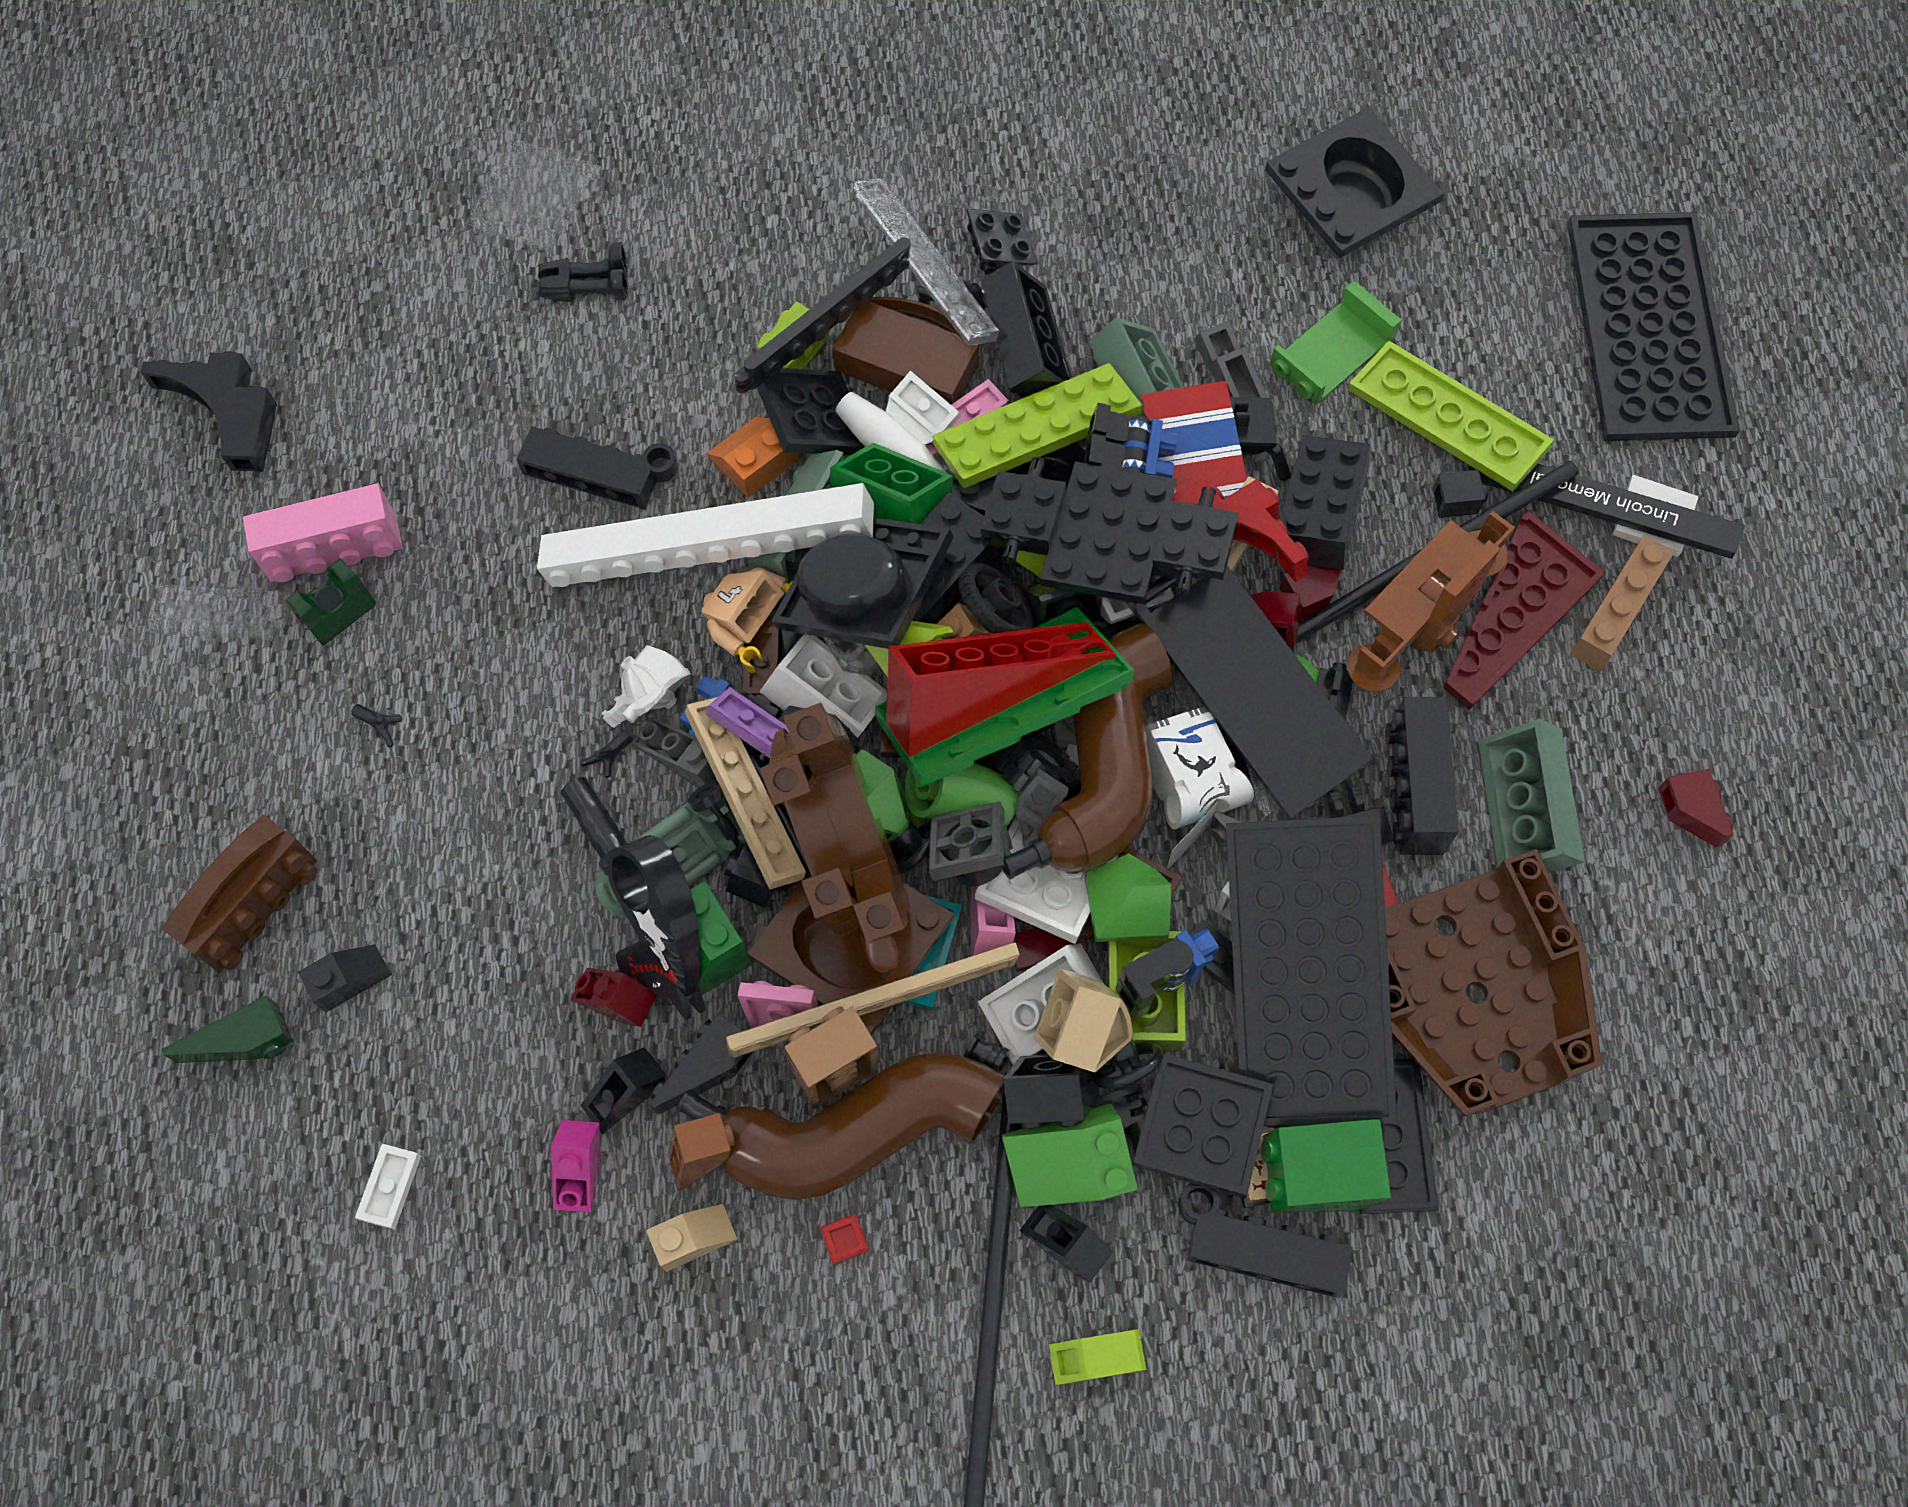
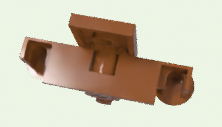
(1422, 606)

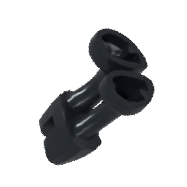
(562, 278)

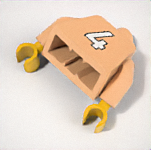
(740, 608)

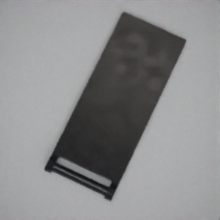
(1255, 689)

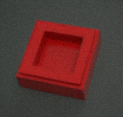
(844, 1239)

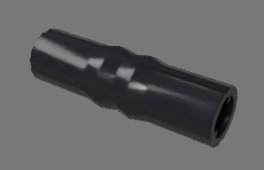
(592, 816)

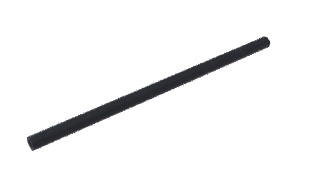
(1380, 582)
(990, 1323)

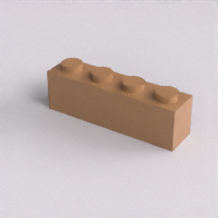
(1622, 603)

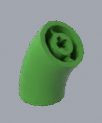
(961, 791)

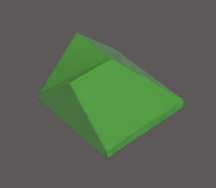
(1128, 901)

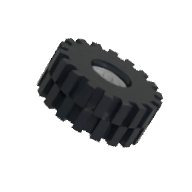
(1034, 752)

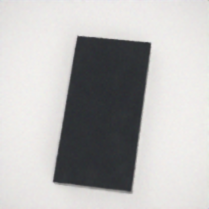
(1408, 1148)

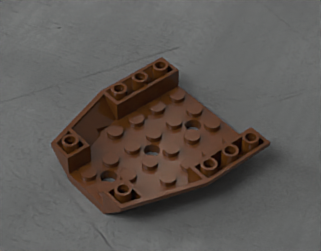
(1534, 976)

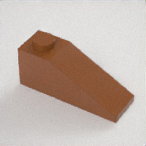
(699, 1148)

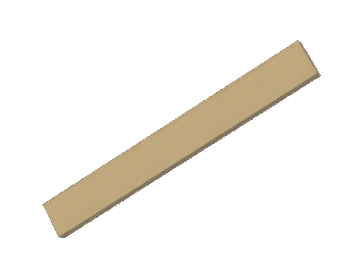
(876, 998)

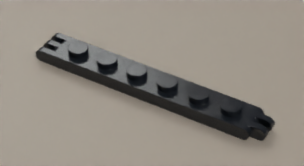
(823, 316)

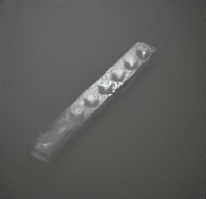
(927, 263)

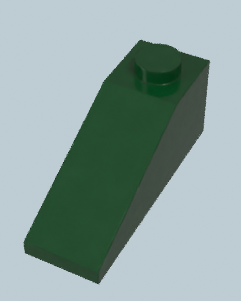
(245, 1034)

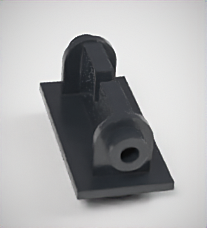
(1336, 686)

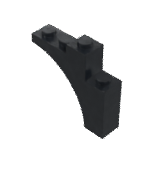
(222, 387)

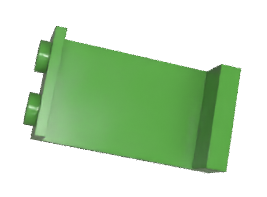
(1336, 344)

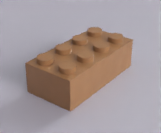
(832, 1055)

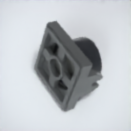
(972, 851)

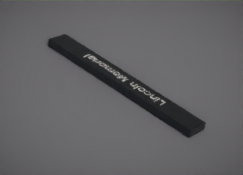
(1637, 512)

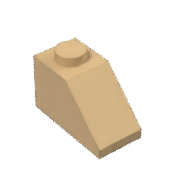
(691, 1236)

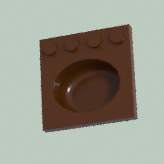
(807, 951)

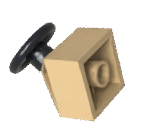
(1093, 1031)

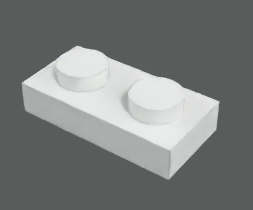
(388, 1186)

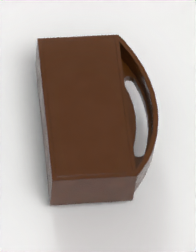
(886, 343)
(240, 893)

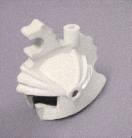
(646, 685)

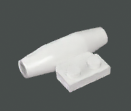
(907, 424)

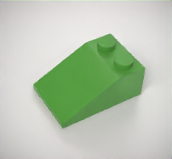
(1071, 1162)

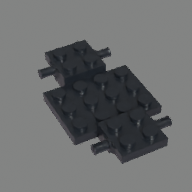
(1109, 530)

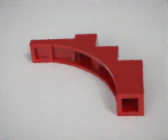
(1257, 522)

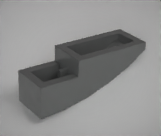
(1229, 361)

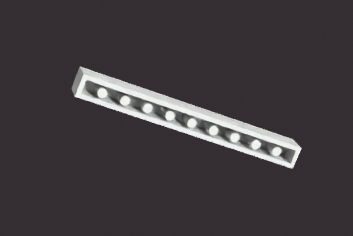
(705, 535)

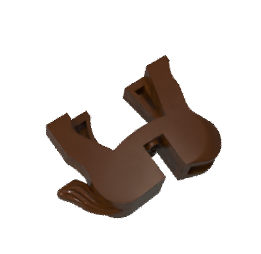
(845, 849)

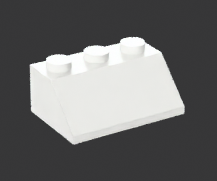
(813, 677)

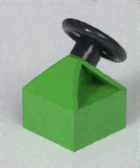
(890, 806)

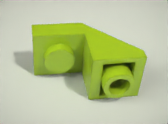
(1097, 1357)

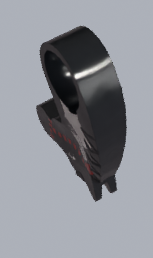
(664, 918)

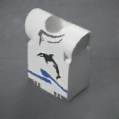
(1194, 768)

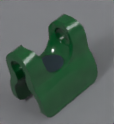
(333, 604)

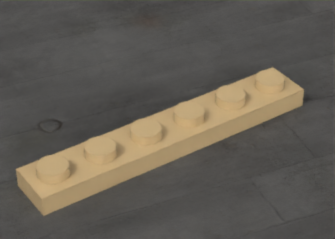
(747, 798)

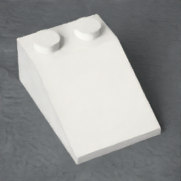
(1019, 1004)

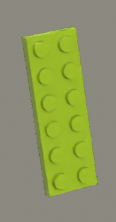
(1451, 415)
(1032, 425)

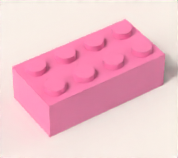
(322, 530)

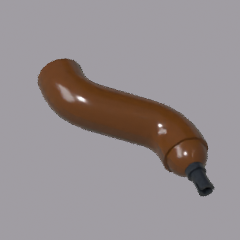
(1111, 767)
(857, 1129)

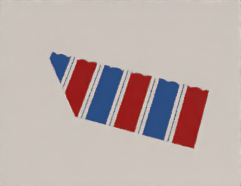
(1206, 435)

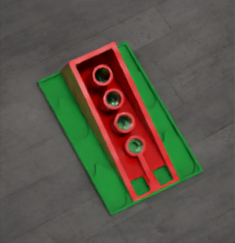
(987, 691)

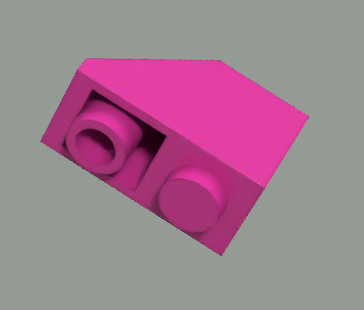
(575, 1165)

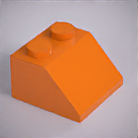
(752, 456)

